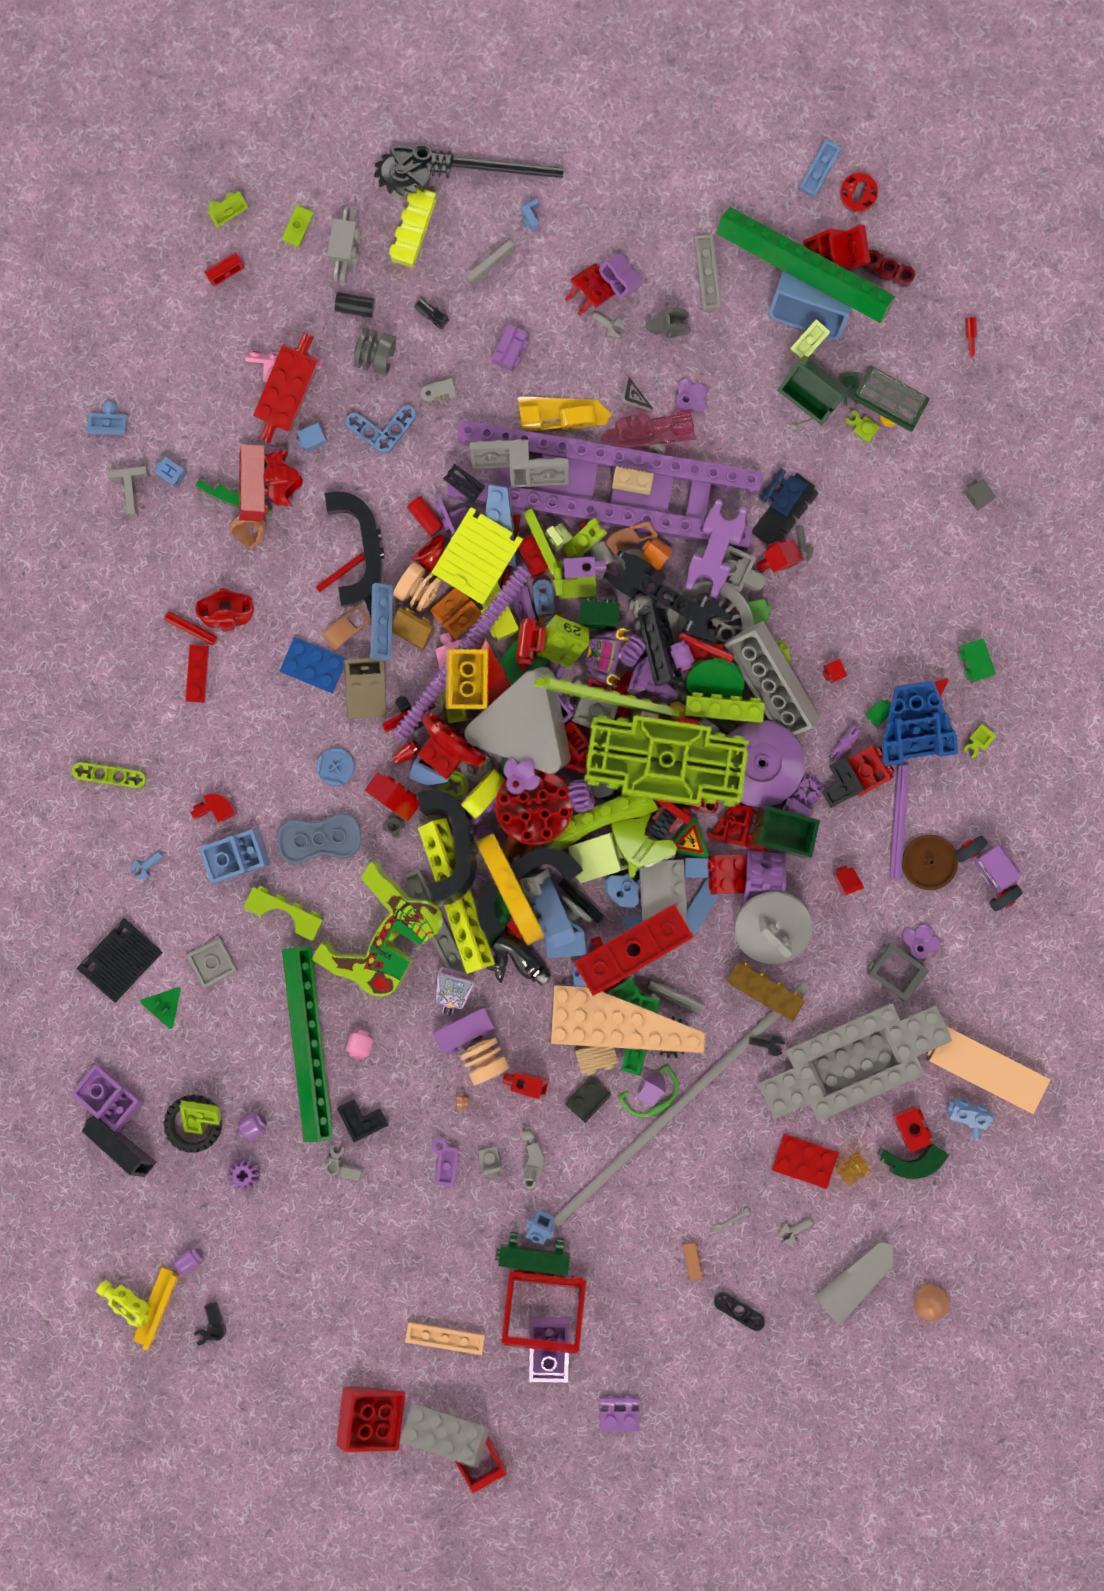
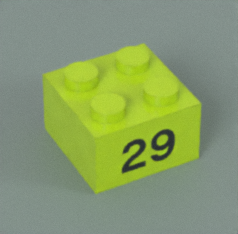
(564, 641)

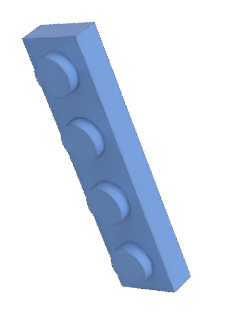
(381, 622)

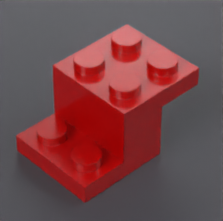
(841, 247)

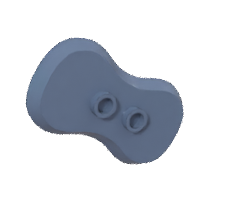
(304, 840)

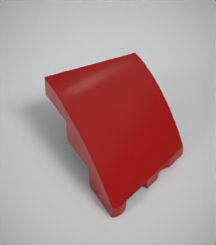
(496, 678)
(735, 827)

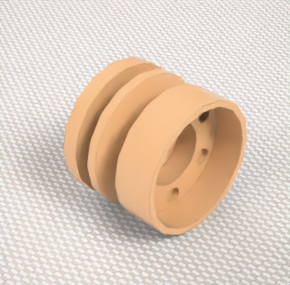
(415, 586)
(484, 1061)

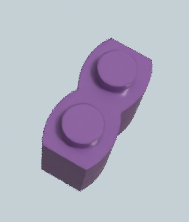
(620, 276)

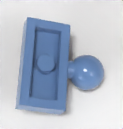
(108, 422)

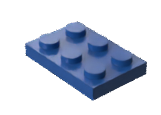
(313, 665)

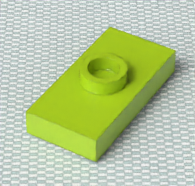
(297, 226)

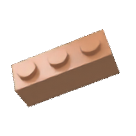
(692, 1260)

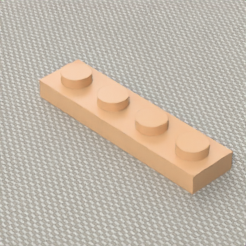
(445, 1338)

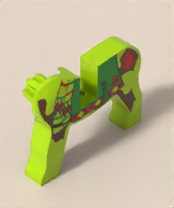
(385, 965)

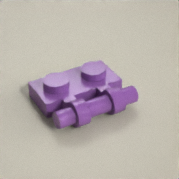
(619, 1419)

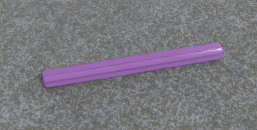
(899, 821)

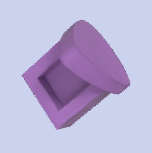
(652, 1090)

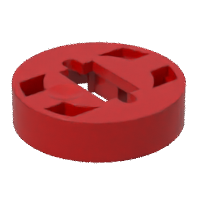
(847, 200)

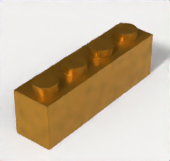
(765, 991)

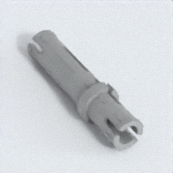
(675, 996)

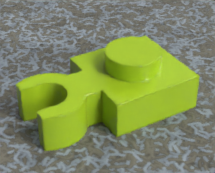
(864, 428)
(980, 739)

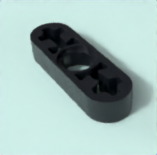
(748, 1323)

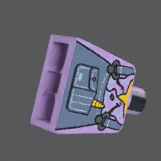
(453, 989)

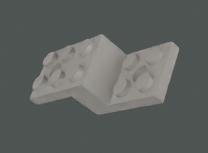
(516, 456)

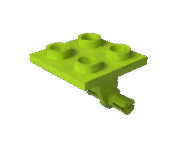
(574, 587)

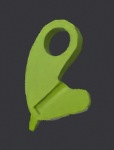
(636, 847)

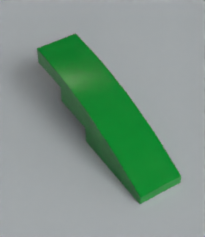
(222, 494)

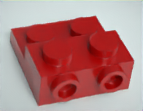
(870, 768)
(727, 874)

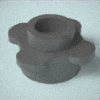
(393, 820)

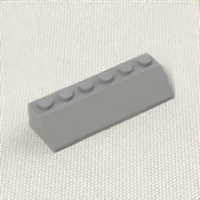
(772, 679)

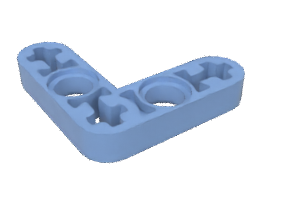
(379, 435)

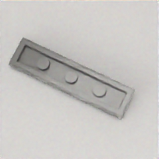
(707, 272)

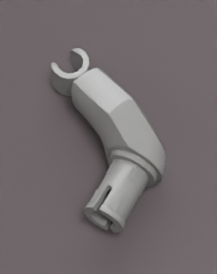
(533, 1166)

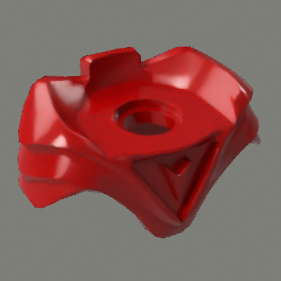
(282, 478)
(239, 614)

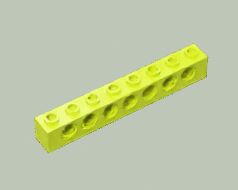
(462, 913)

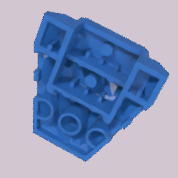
(917, 725)

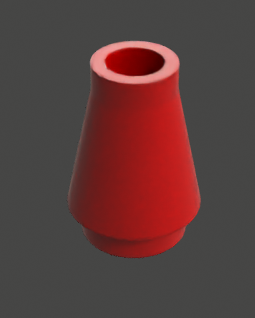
(406, 752)

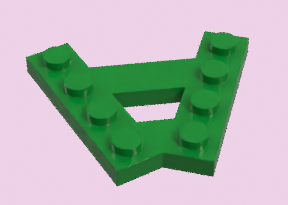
(629, 992)

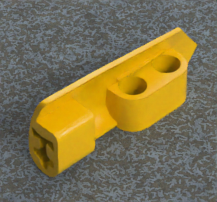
(571, 412)

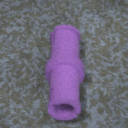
(845, 743)

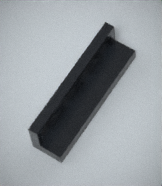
(659, 646)

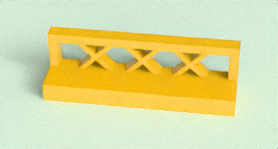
(158, 1304)

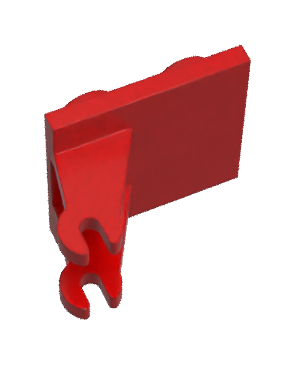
(593, 286)

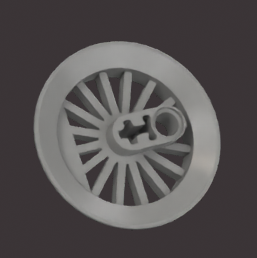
(677, 621)

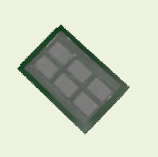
(891, 398)

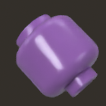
(252, 1126)

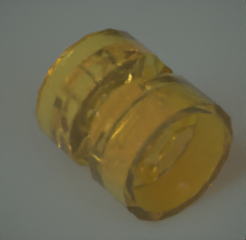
(853, 1169)

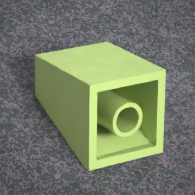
(598, 857)

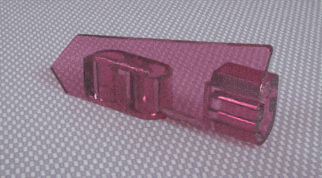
(642, 430)

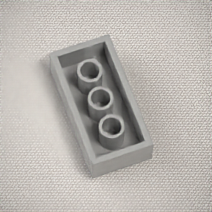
(445, 1435)

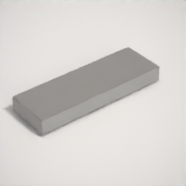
(490, 263)

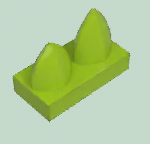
(228, 209)

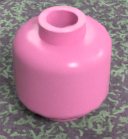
(359, 1045)

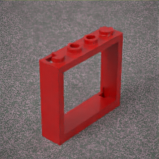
(555, 1280)

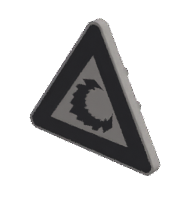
(634, 397)

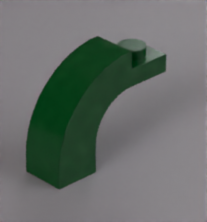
(923, 1166)

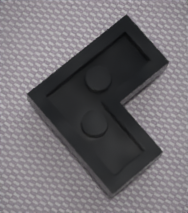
(847, 785)
(359, 1125)

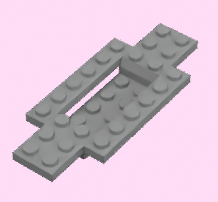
(852, 1054)

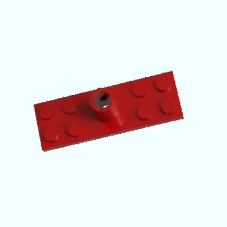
(612, 961)

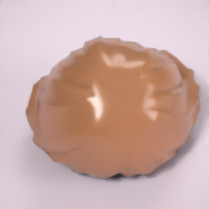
(240, 530)
(931, 1302)

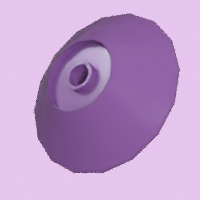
(782, 760)

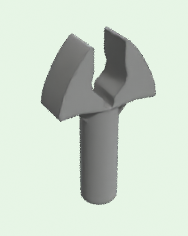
(607, 323)
(794, 1230)

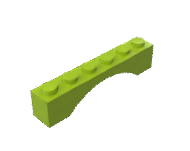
(604, 814)

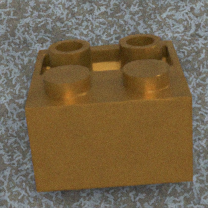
(411, 628)

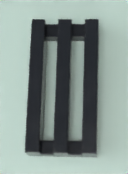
(451, 473)

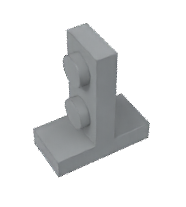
(128, 486)

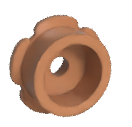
(462, 1101)

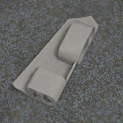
(856, 1281)

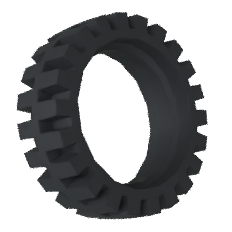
(172, 1134)

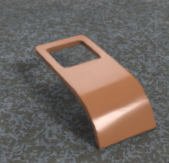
(627, 537)
(343, 629)

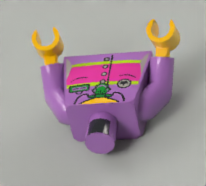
(603, 655)

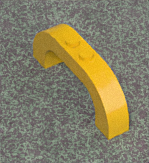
(510, 889)

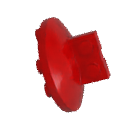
(447, 747)
(535, 814)

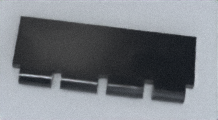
(772, 522)

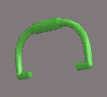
(661, 1106)

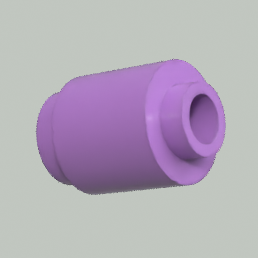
(682, 655)
(188, 1261)

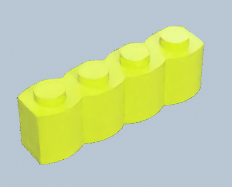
(413, 228)

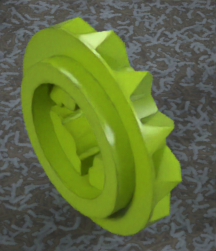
(462, 789)

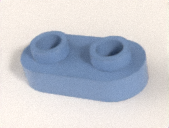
(543, 598)

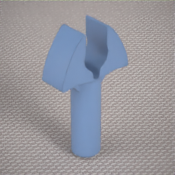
(146, 865)

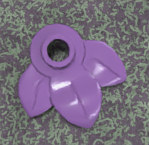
(694, 395)
(522, 773)
(921, 938)

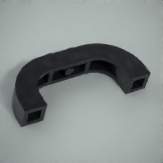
(348, 503)
(520, 866)
(462, 878)

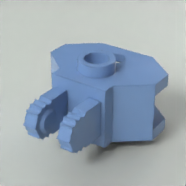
(627, 888)

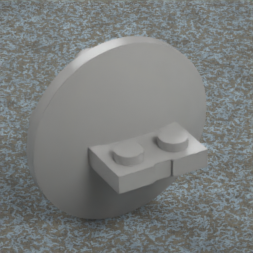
(773, 927)

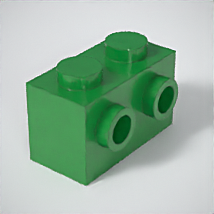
(976, 661)

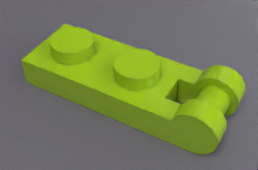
(584, 540)

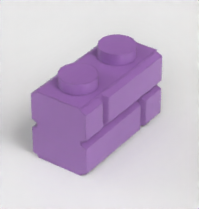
(510, 347)

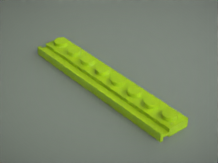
(600, 695)

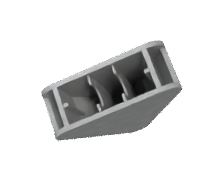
(524, 725)

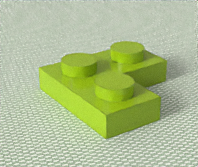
(196, 1114)

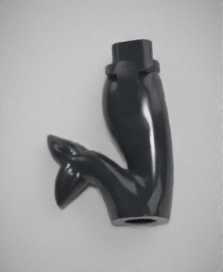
(523, 959)

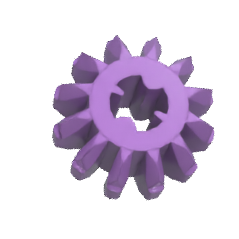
(632, 650)
(581, 795)
(249, 1180)

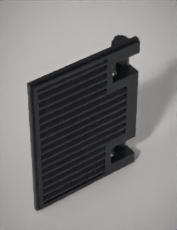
(119, 960)

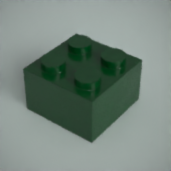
(599, 614)

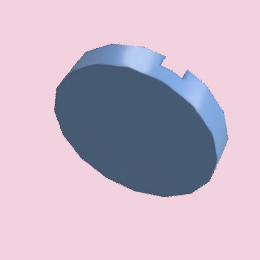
(335, 766)

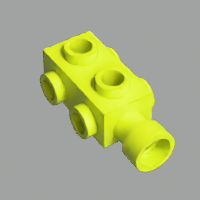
(130, 1304)

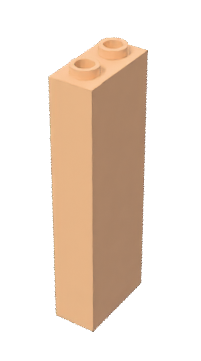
(990, 1071)

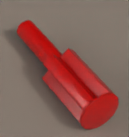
(971, 333)

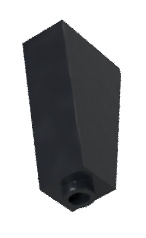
(118, 1148)

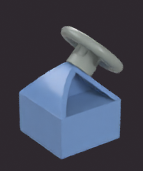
(576, 947)

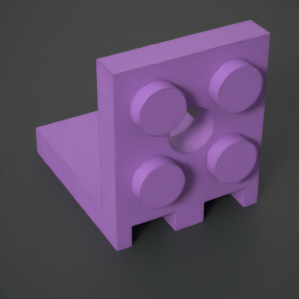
(764, 880)

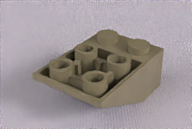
(364, 688)

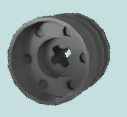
(370, 350)

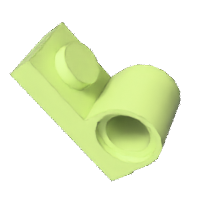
(810, 340)
(557, 537)

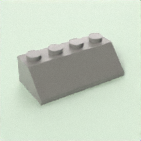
(663, 886)

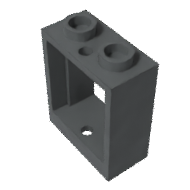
(912, 984)

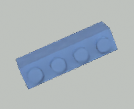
(553, 915)

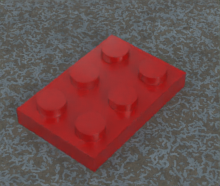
(805, 1161)

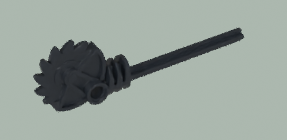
(411, 167)

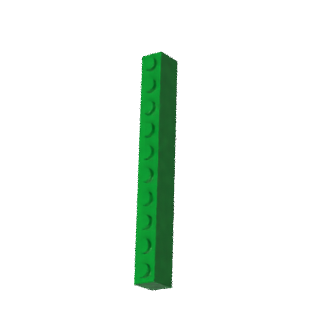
(805, 265)
(307, 1044)

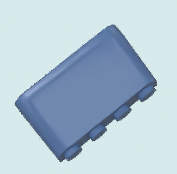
(801, 304)

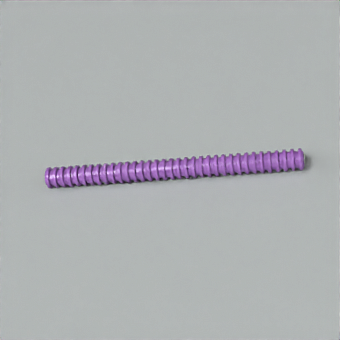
(470, 642)

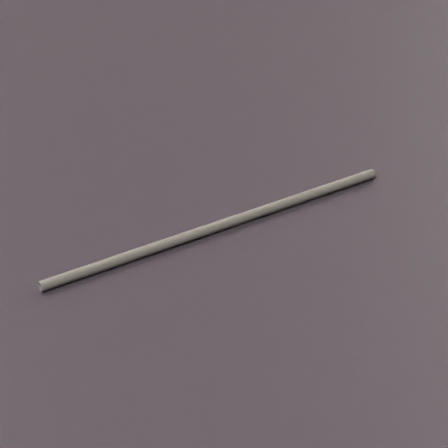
(670, 1113)

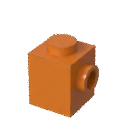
(656, 553)

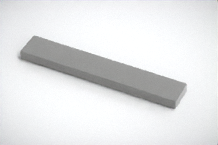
(443, 939)

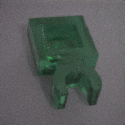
(851, 381)

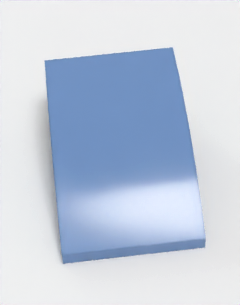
(234, 855)

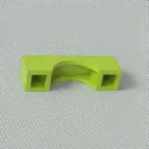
(306, 923)

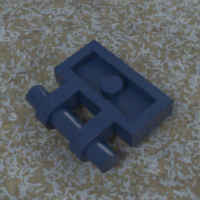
(788, 495)

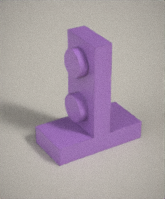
(643, 680)

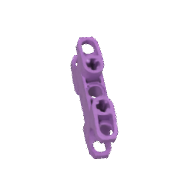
(721, 534)

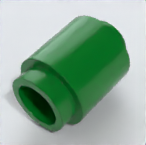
(879, 712)

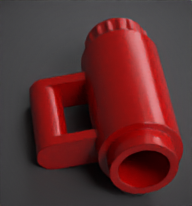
(527, 642)

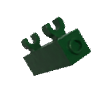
(533, 1259)

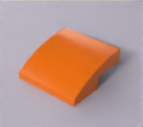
(462, 618)

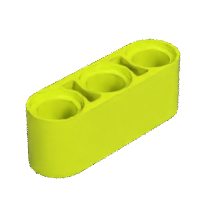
(483, 793)

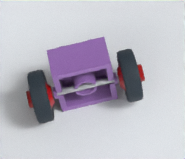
(996, 869)

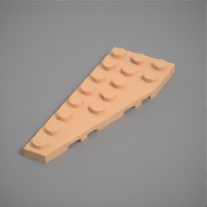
(617, 1024)

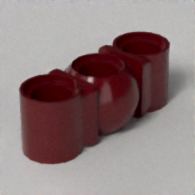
(895, 275)

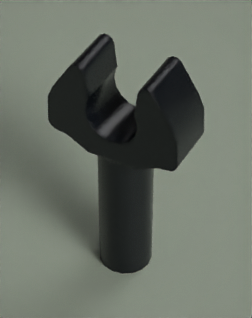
(768, 1044)

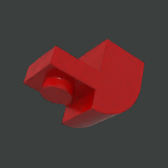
(218, 804)

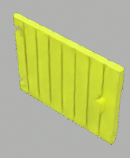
(476, 556)

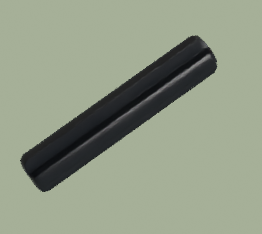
(587, 906)

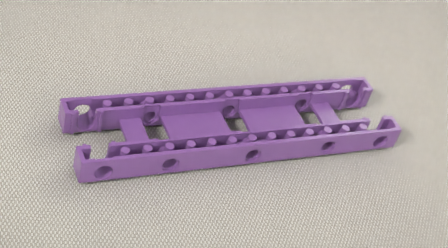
(626, 507)

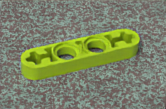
(541, 540)
(109, 775)

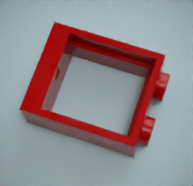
(487, 1478)

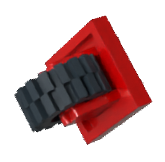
(668, 817)

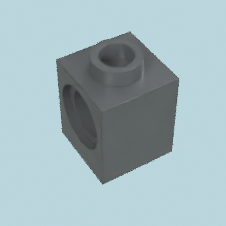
(979, 493)

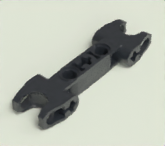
(698, 614)

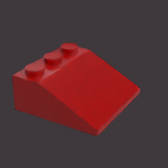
(370, 1419)

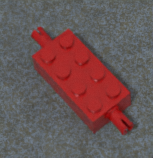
(286, 387)

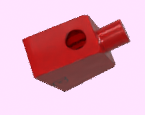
(534, 1085)

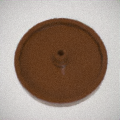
(929, 862)

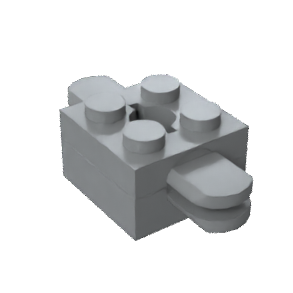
(343, 244)
(740, 571)

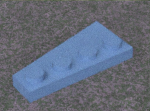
(499, 510)

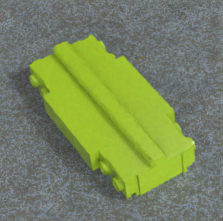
(666, 760)

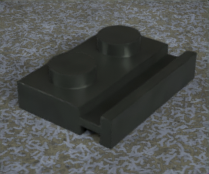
(588, 1099)

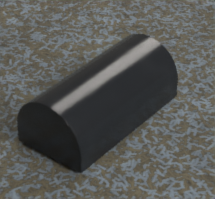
(354, 304)

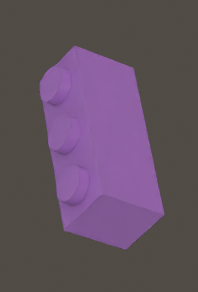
(463, 1031)

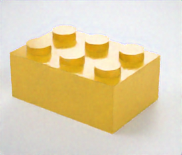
(466, 678)

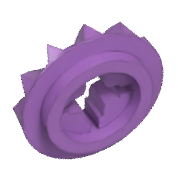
(812, 797)

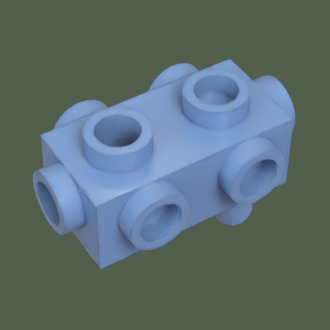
(973, 1115)

